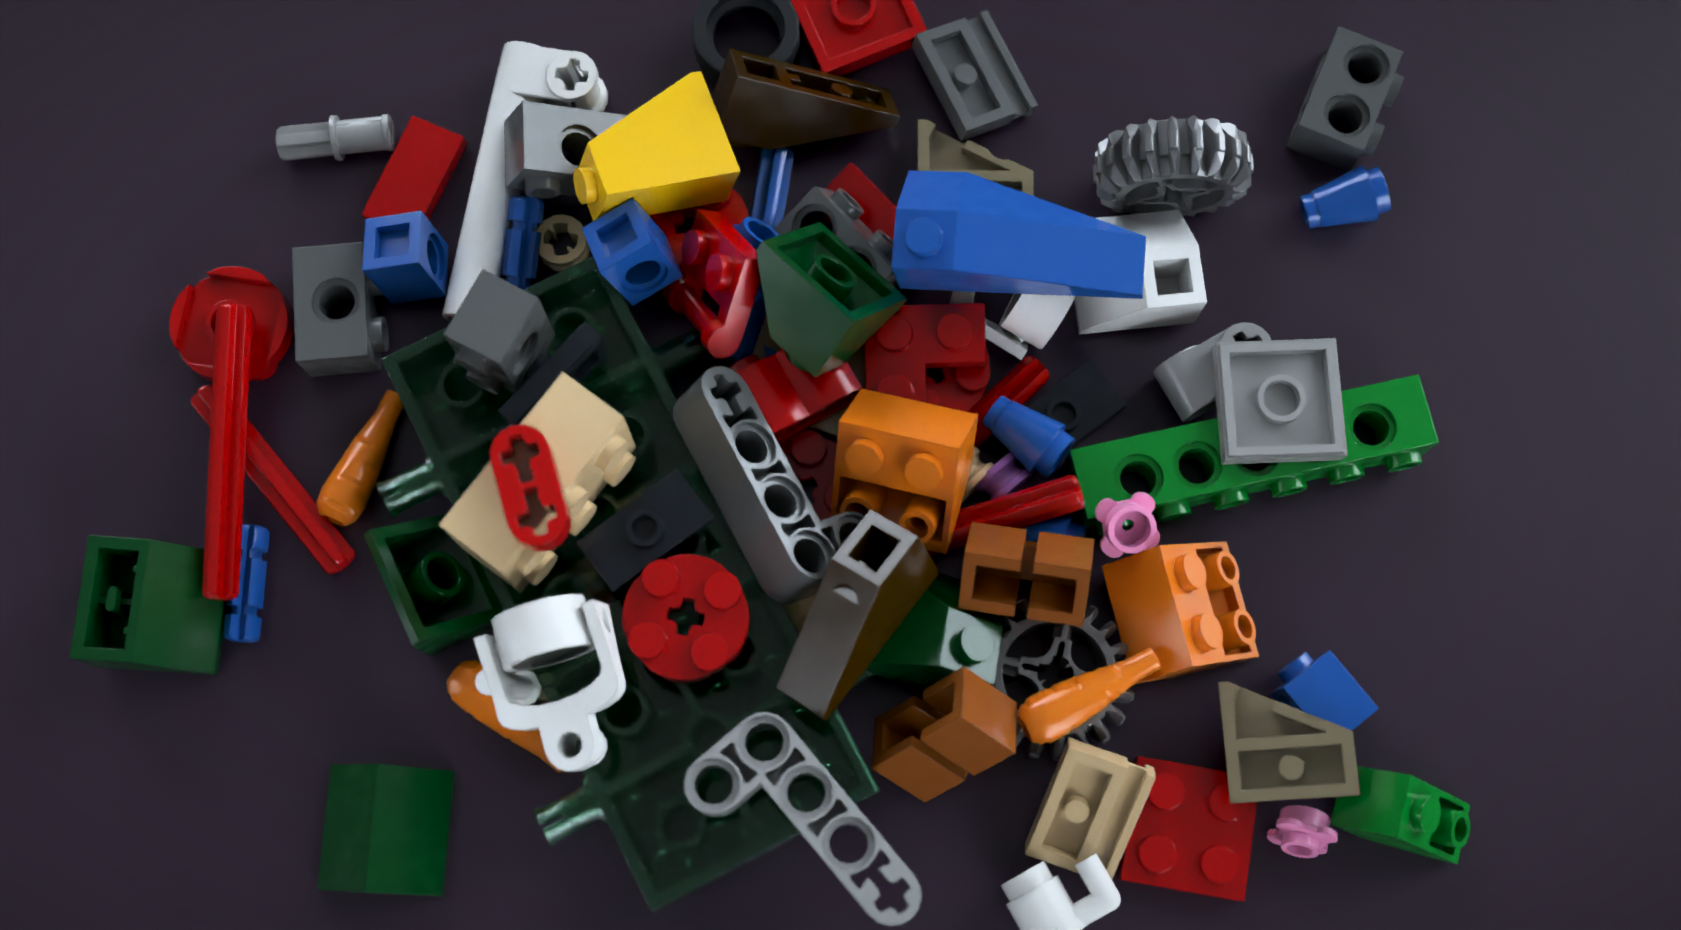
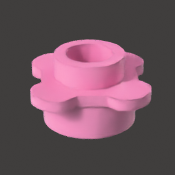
(1139, 537)
(1302, 831)

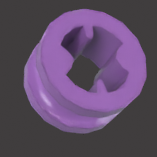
(1003, 478)

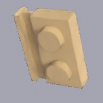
(1089, 807)

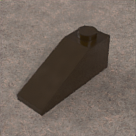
(791, 105)

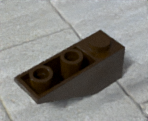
(856, 611)

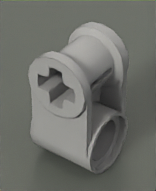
(1189, 374)

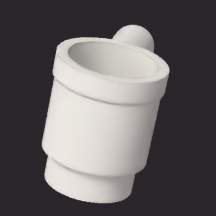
(1043, 903)

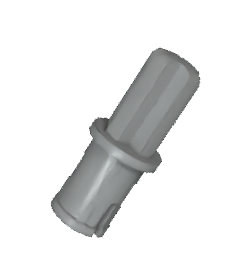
(335, 138)

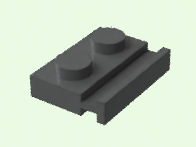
(973, 75)

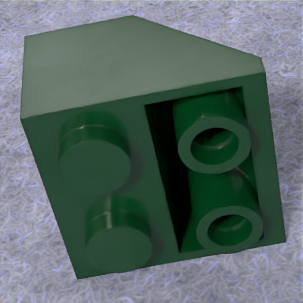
(146, 608)

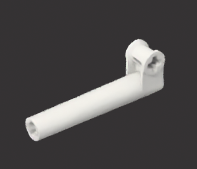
(523, 74)

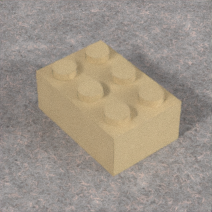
(590, 452)

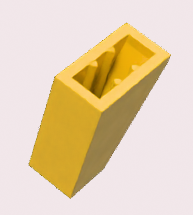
(661, 155)

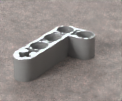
(815, 826)

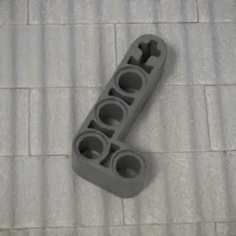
(758, 487)

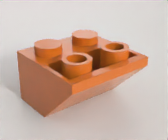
(904, 463)
(1182, 607)

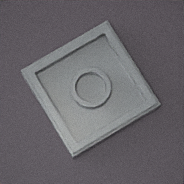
(1279, 401)

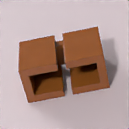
(1001, 556)
(936, 751)

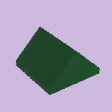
(433, 584)
(386, 829)

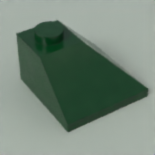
(821, 297)
(940, 640)

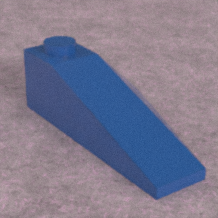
(991, 238)

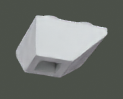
(1172, 279)

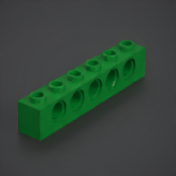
(1391, 408)

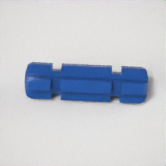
(522, 241)
(243, 623)

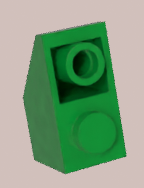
(1404, 815)

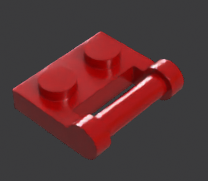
(728, 269)

